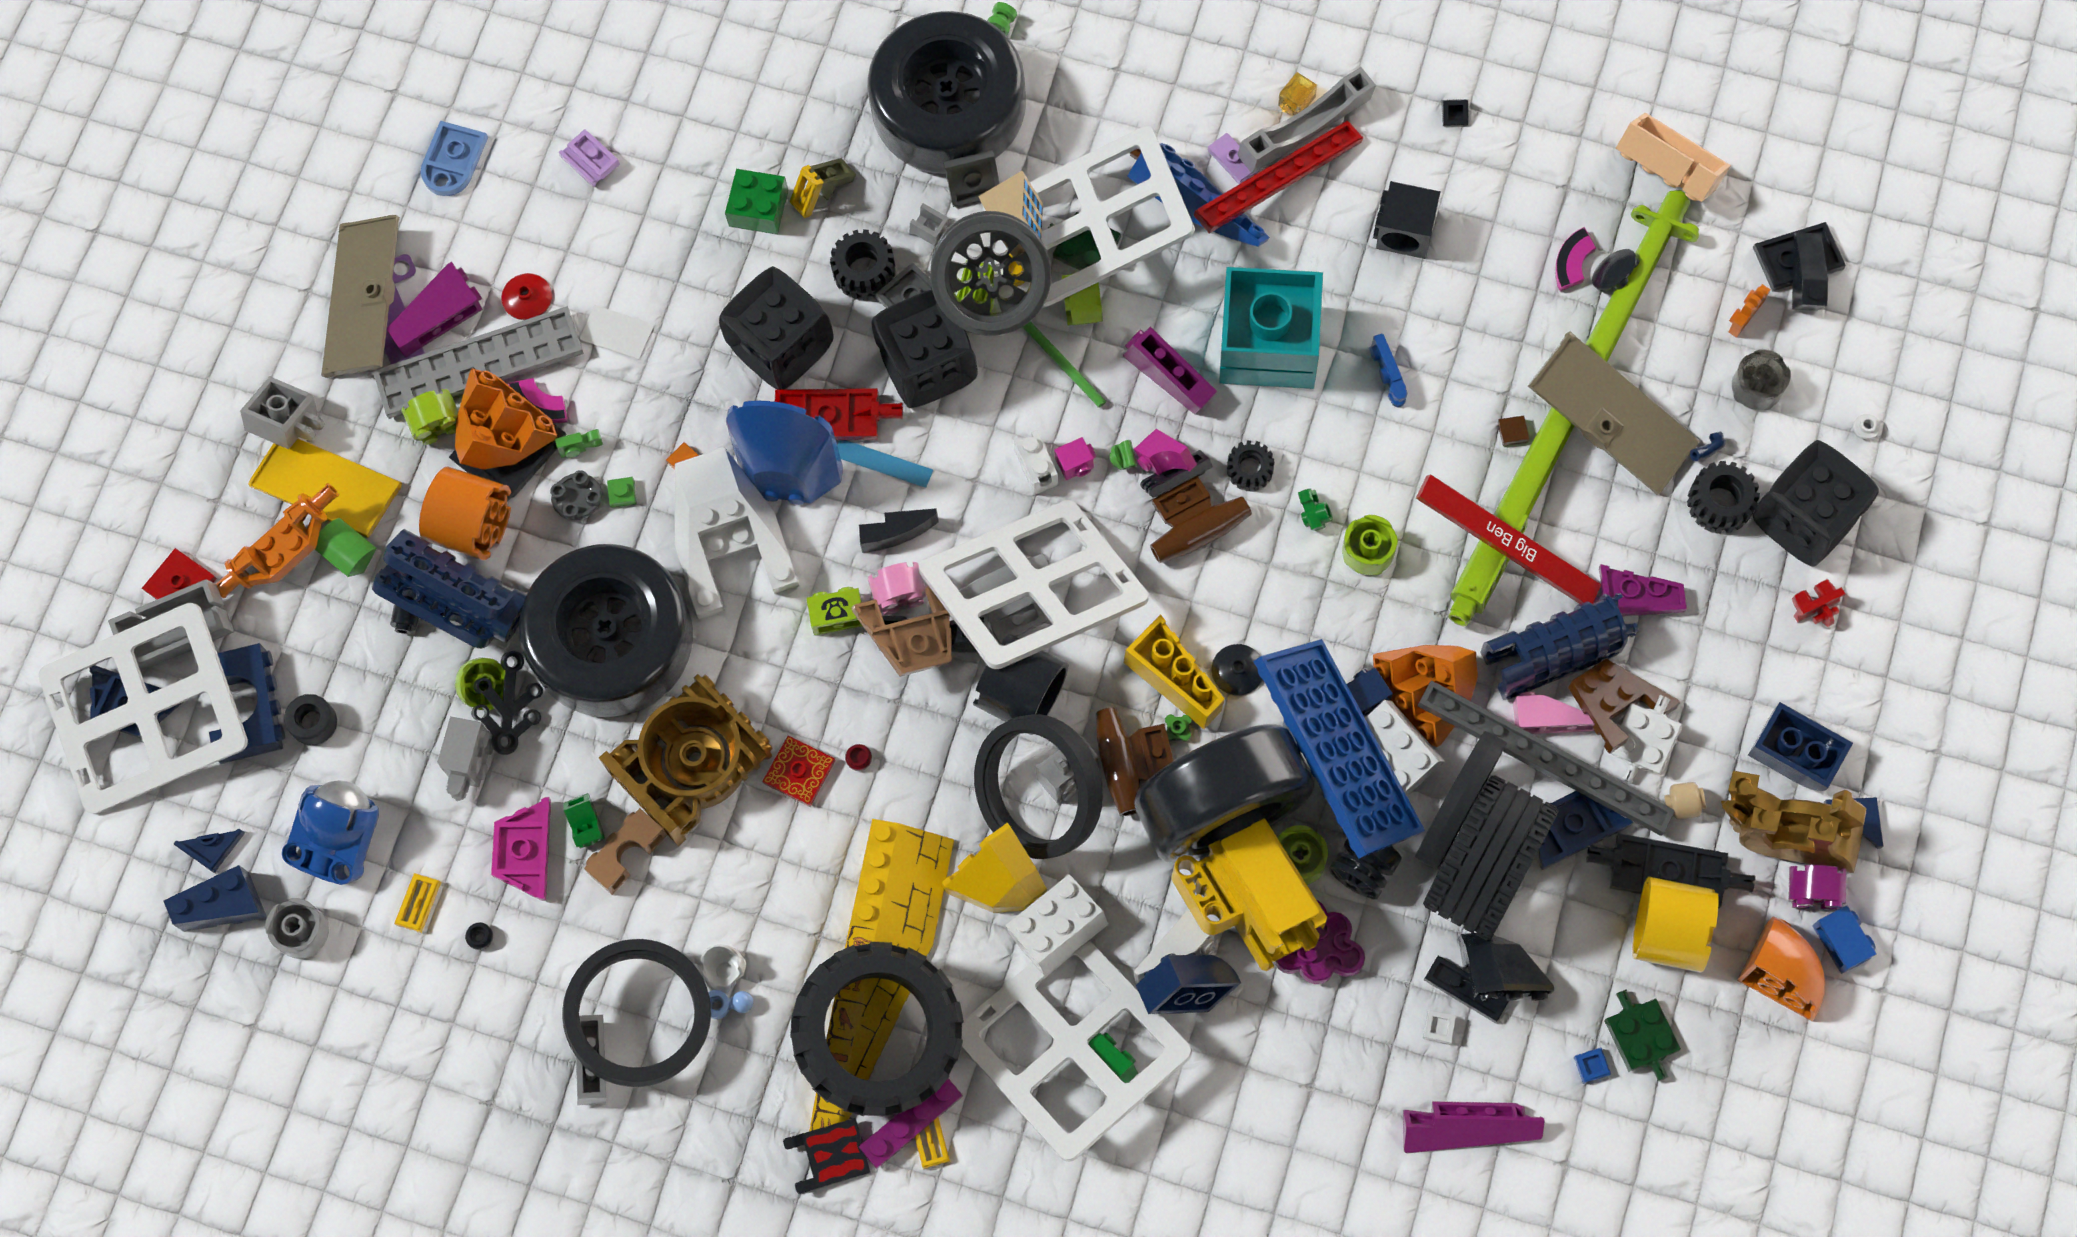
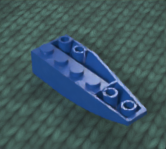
(1198, 191)

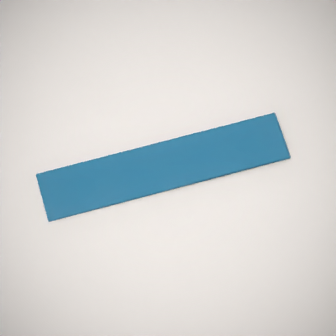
(884, 463)

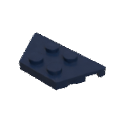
(109, 693)
(1577, 826)

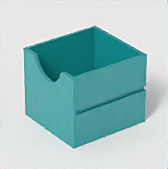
(1271, 327)

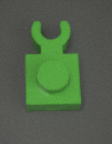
(574, 444)

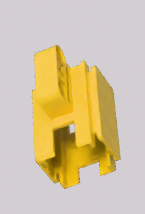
(1256, 889)

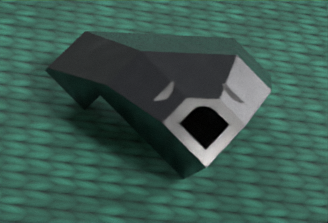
(1502, 969)

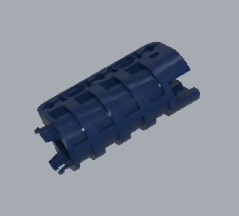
(1560, 645)

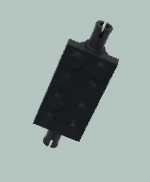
(1640, 858)

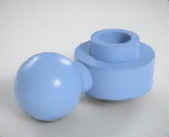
(740, 1002)

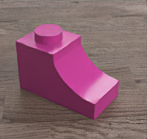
(1162, 453)

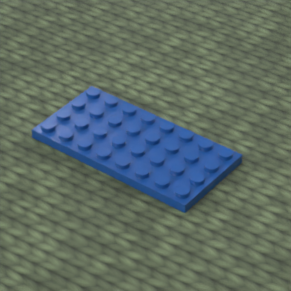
(1339, 747)

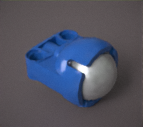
(332, 831)

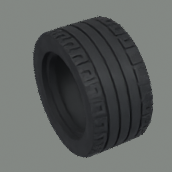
(1490, 857)

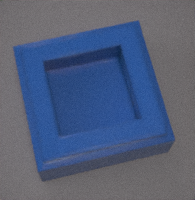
(1592, 1065)

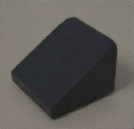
(1454, 112)

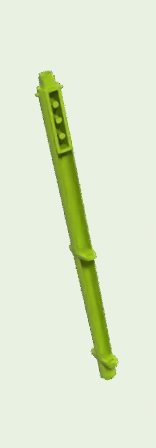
(1486, 564)

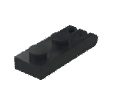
(1159, 484)

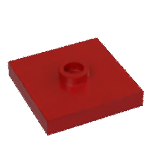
(175, 574)

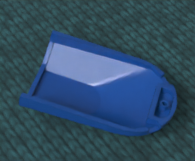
(784, 451)

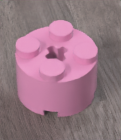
(897, 587)

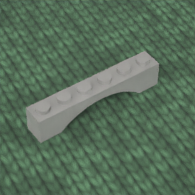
(1276, 140)

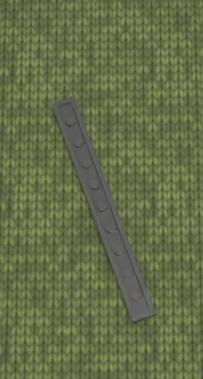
(1548, 759)

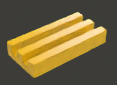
(809, 194)
(419, 926)
(935, 1160)

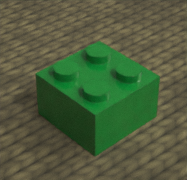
(756, 201)

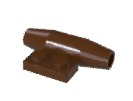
(1194, 519)
(1129, 758)

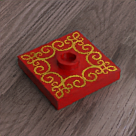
(799, 771)

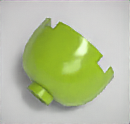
(474, 670)

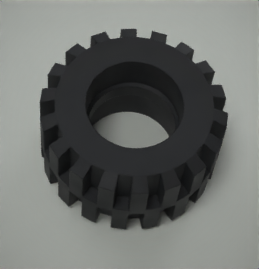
(862, 246)
(1728, 478)

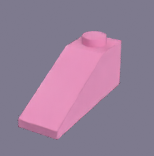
(1546, 715)

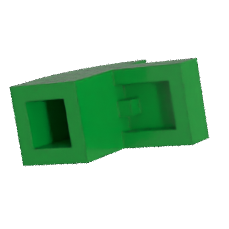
(583, 821)

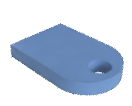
(452, 156)

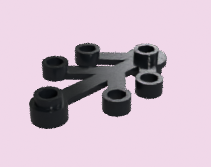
(507, 707)

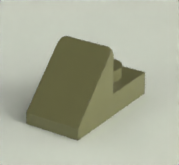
(833, 174)

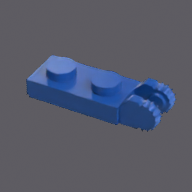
(1389, 370)

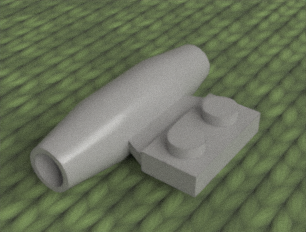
(1014, 617)

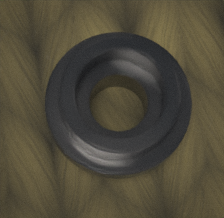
(473, 930)

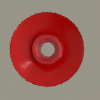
(529, 305)

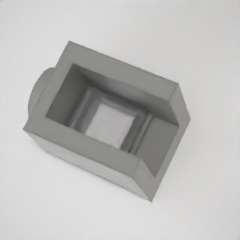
(929, 224)

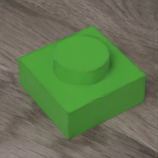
(621, 492)

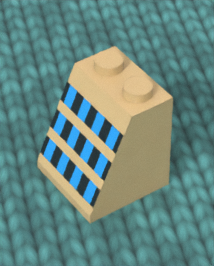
(1018, 199)

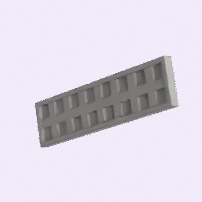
(502, 352)

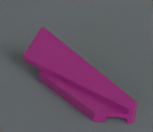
(1468, 1125)

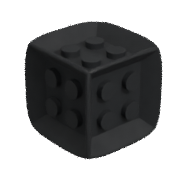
(776, 328)
(923, 350)
(1815, 503)

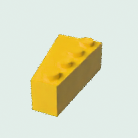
(1173, 673)

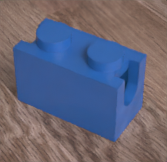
(1845, 939)

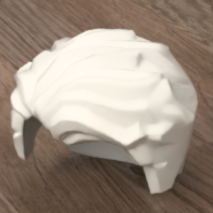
(722, 967)

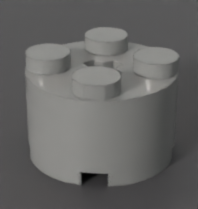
(301, 914)

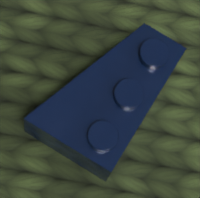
(217, 901)

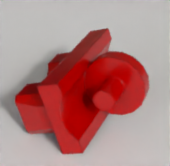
(1827, 596)

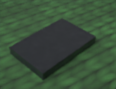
(1777, 256)

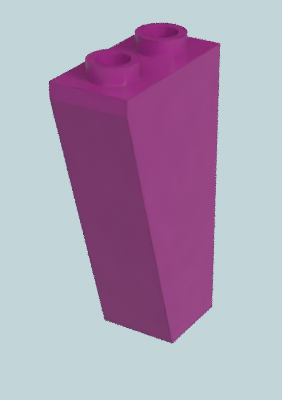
(435, 310)
(1168, 369)

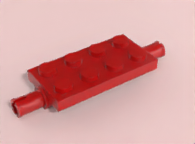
(849, 411)

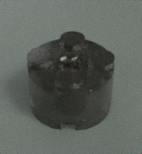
(1760, 380)

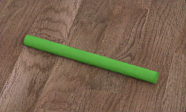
(1064, 364)

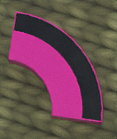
(1570, 259)
(550, 405)

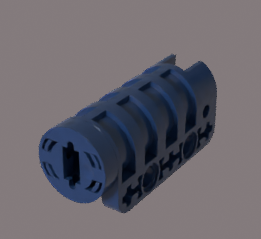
(448, 591)

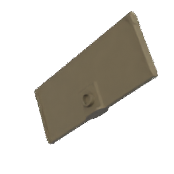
(360, 296)
(1613, 413)

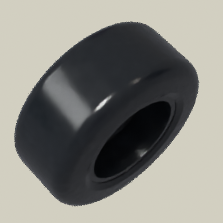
(951, 44)
(594, 577)
(1223, 790)

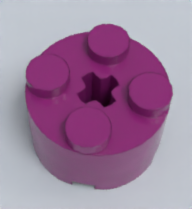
(1817, 886)

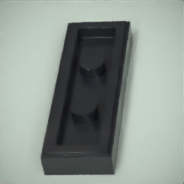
(1458, 985)

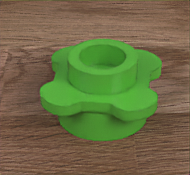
(1181, 734)

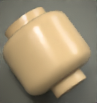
(1686, 800)

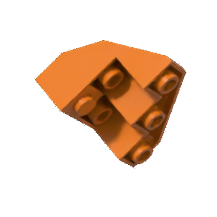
(498, 424)
(1410, 672)

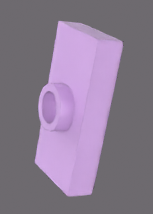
(1225, 152)

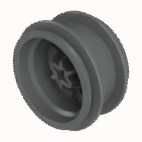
(1021, 305)

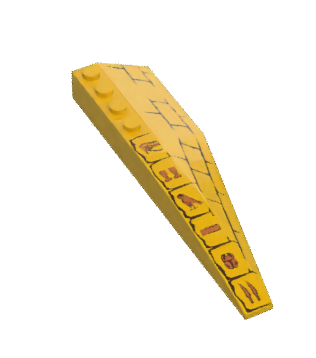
(894, 903)

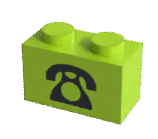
(833, 610)

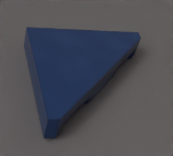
(1872, 824)
(212, 848)

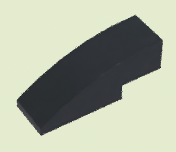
(896, 529)

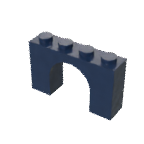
(262, 728)

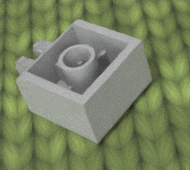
(281, 413)
(464, 755)
(1057, 775)

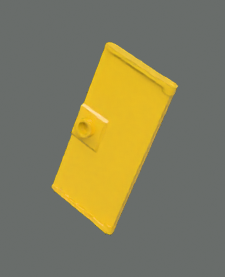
(307, 469)

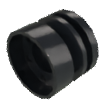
(1365, 874)

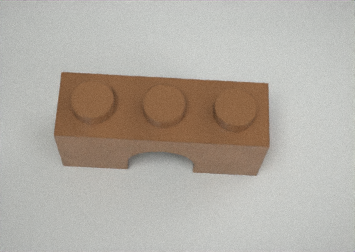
(638, 831)

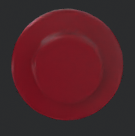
(858, 757)

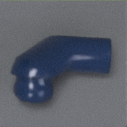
(1706, 451)

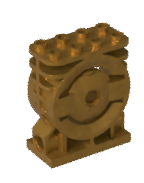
(696, 707)

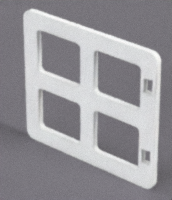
(1097, 214)
(1032, 583)
(143, 708)
(1073, 1044)

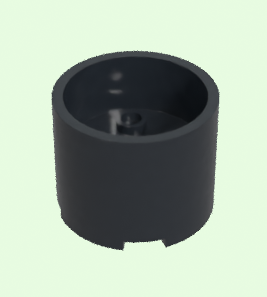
(1021, 687)

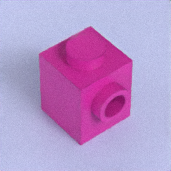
(1075, 458)

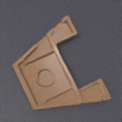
(911, 643)

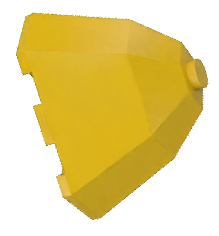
(998, 876)

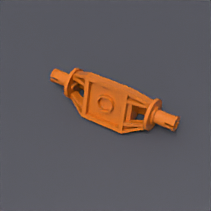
(281, 545)

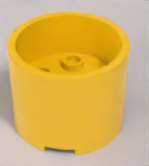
(1675, 924)

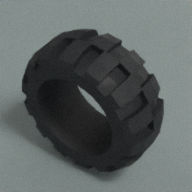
(943, 1029)

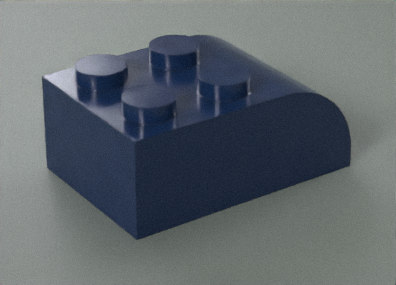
(1800, 748)
(1187, 984)

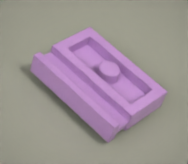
(589, 158)

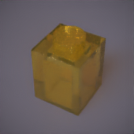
(1297, 94)

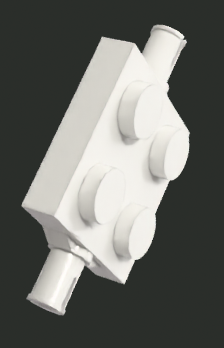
(1649, 740)

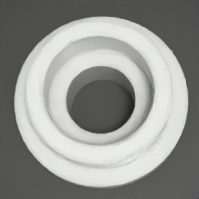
(1863, 432)

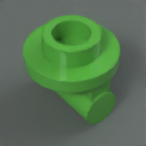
(1123, 455)

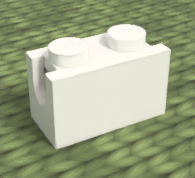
(1036, 462)

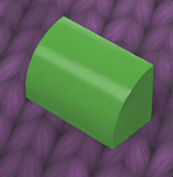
(345, 548)

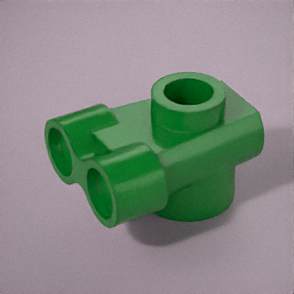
(1314, 513)

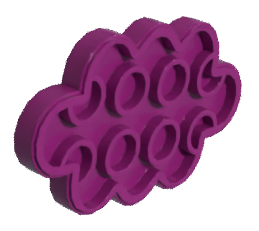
(1332, 953)

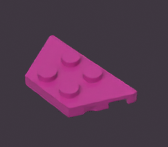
(523, 849)

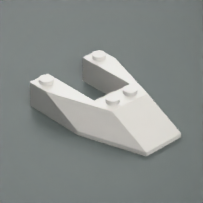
(721, 515)

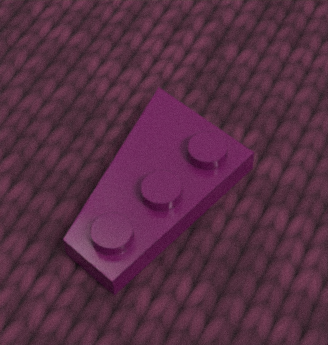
(1641, 593)

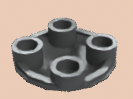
(576, 496)

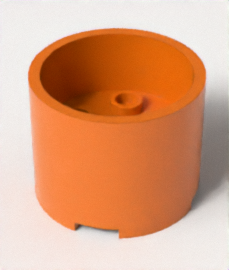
(464, 513)

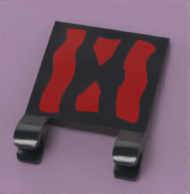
(831, 1154)

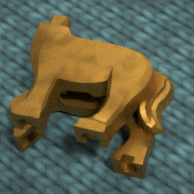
(1794, 827)

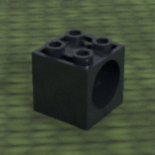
(1406, 219)

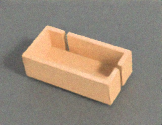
(1672, 157)

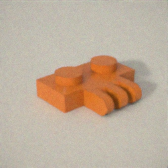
(1752, 303)

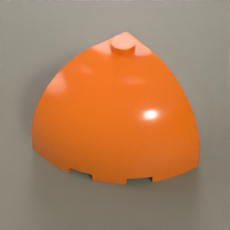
(1785, 969)

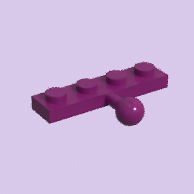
(908, 1124)

